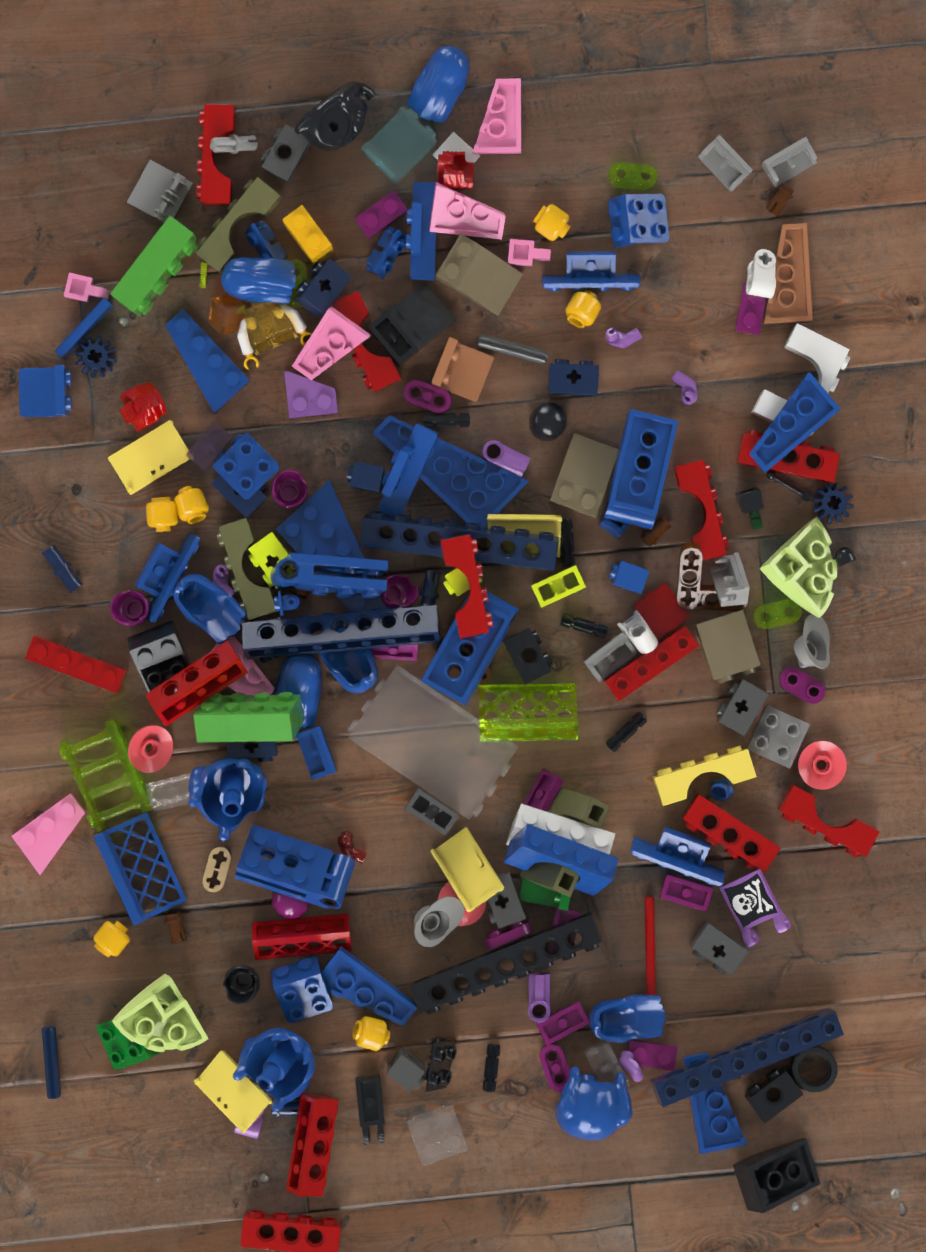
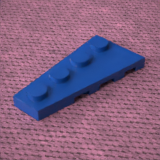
(209, 365)
(799, 418)
(360, 984)
(713, 1117)

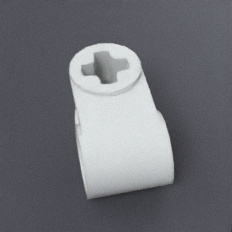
(761, 274)
(639, 633)

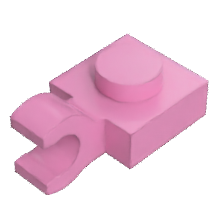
(523, 252)
(81, 288)

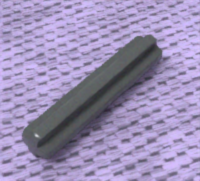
(512, 349)

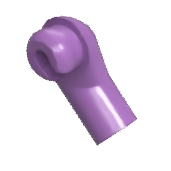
(620, 339)
(688, 387)
(221, 579)
(631, 1066)

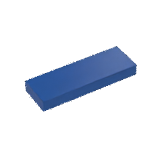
(84, 328)

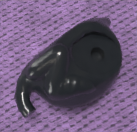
(336, 118)

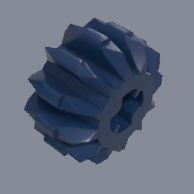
(100, 349)
(839, 508)

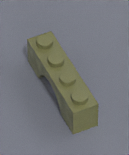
(256, 201)
(237, 539)

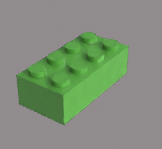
(155, 266)
(249, 718)

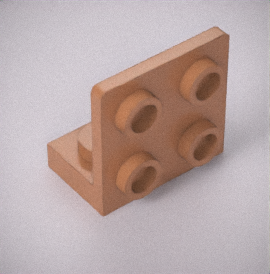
(462, 370)

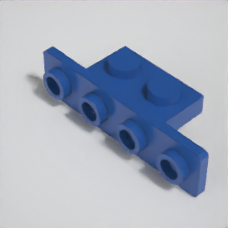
(421, 240)
(591, 271)
(406, 470)
(163, 572)
(681, 854)

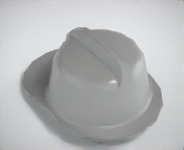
(813, 644)
(437, 920)

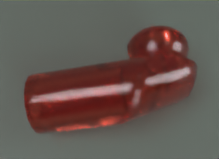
(347, 848)

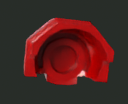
(455, 171)
(142, 406)

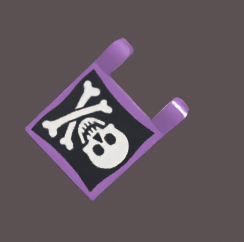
(752, 904)

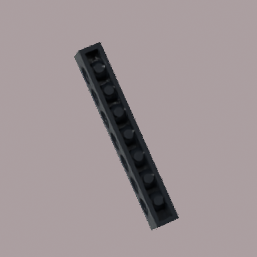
(428, 1002)

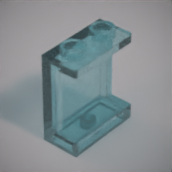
(400, 145)

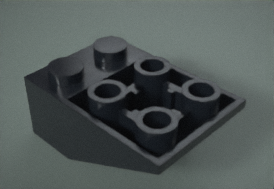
(411, 324)
(158, 654)

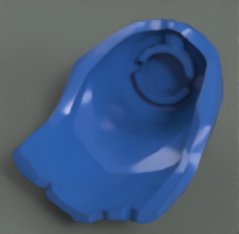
(440, 84)
(259, 279)
(209, 607)
(353, 668)
(302, 676)
(628, 1018)

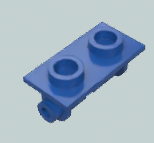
(259, 237)
(393, 243)
(286, 602)

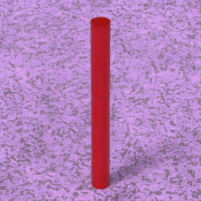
(650, 945)

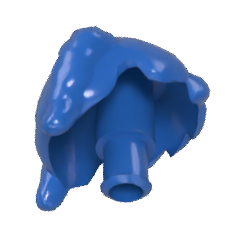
(227, 792)
(278, 1064)
(593, 1108)

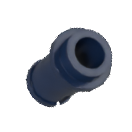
(288, 1109)

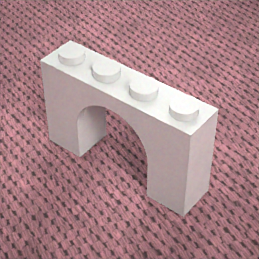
(822, 352)
(567, 828)

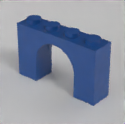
(538, 845)

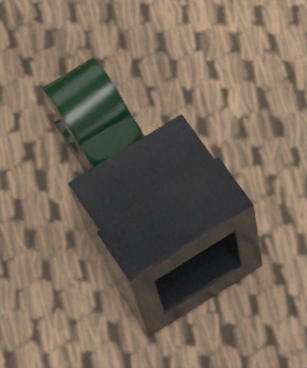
(750, 502)

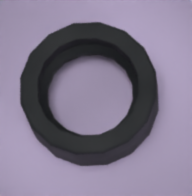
(818, 1086)

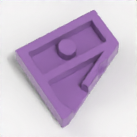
(309, 397)

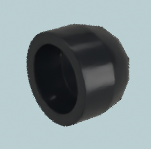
(844, 556)

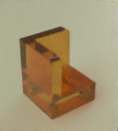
(226, 314)

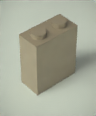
(727, 646)

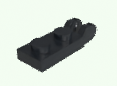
(370, 1106)

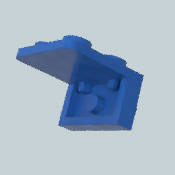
(638, 219)
(45, 392)
(245, 465)
(301, 989)

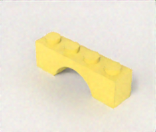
(674, 784)

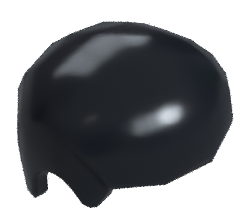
(548, 421)
(241, 984)

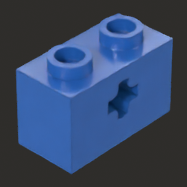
(628, 577)

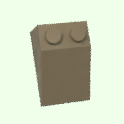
(478, 275)
(584, 475)

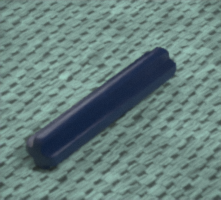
(51, 1062)

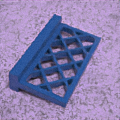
(120, 878)

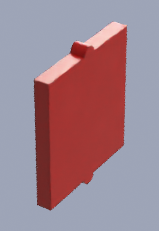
(661, 610)

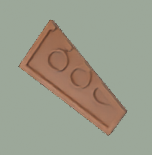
(792, 273)

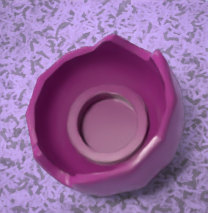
(289, 489)
(399, 592)
(130, 608)
(288, 906)

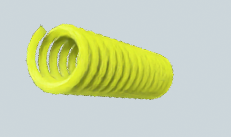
(203, 282)

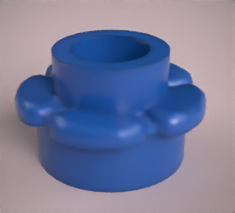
(718, 793)

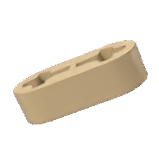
(222, 871)

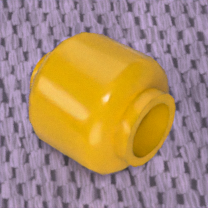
(552, 222)
(583, 309)
(191, 505)
(161, 513)
(111, 938)
(371, 1033)

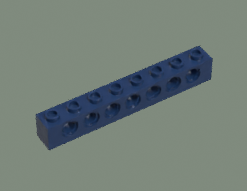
(374, 538)
(352, 638)
(746, 1057)

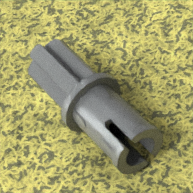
(233, 144)

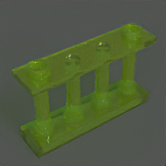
(130, 778)

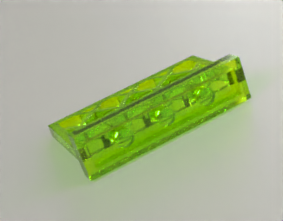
(528, 727)

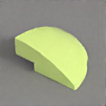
(805, 568)
(160, 1018)

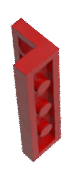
(300, 933)

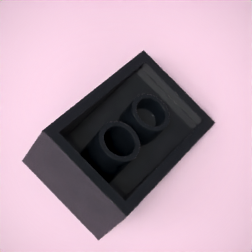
(776, 1175)

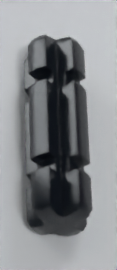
(446, 420)
(567, 543)
(584, 625)
(626, 731)
(491, 1067)

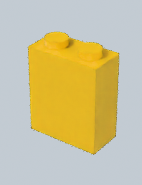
(308, 235)

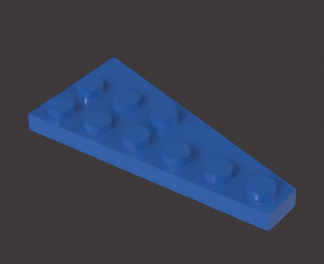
(458, 477)
(323, 529)

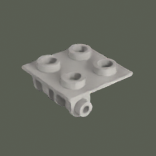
(159, 191)
(778, 736)

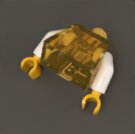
(267, 327)

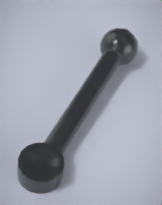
(806, 496)

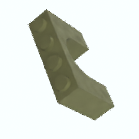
(577, 808)

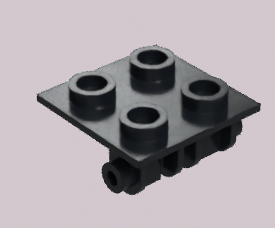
(439, 1072)

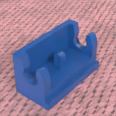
(316, 752)

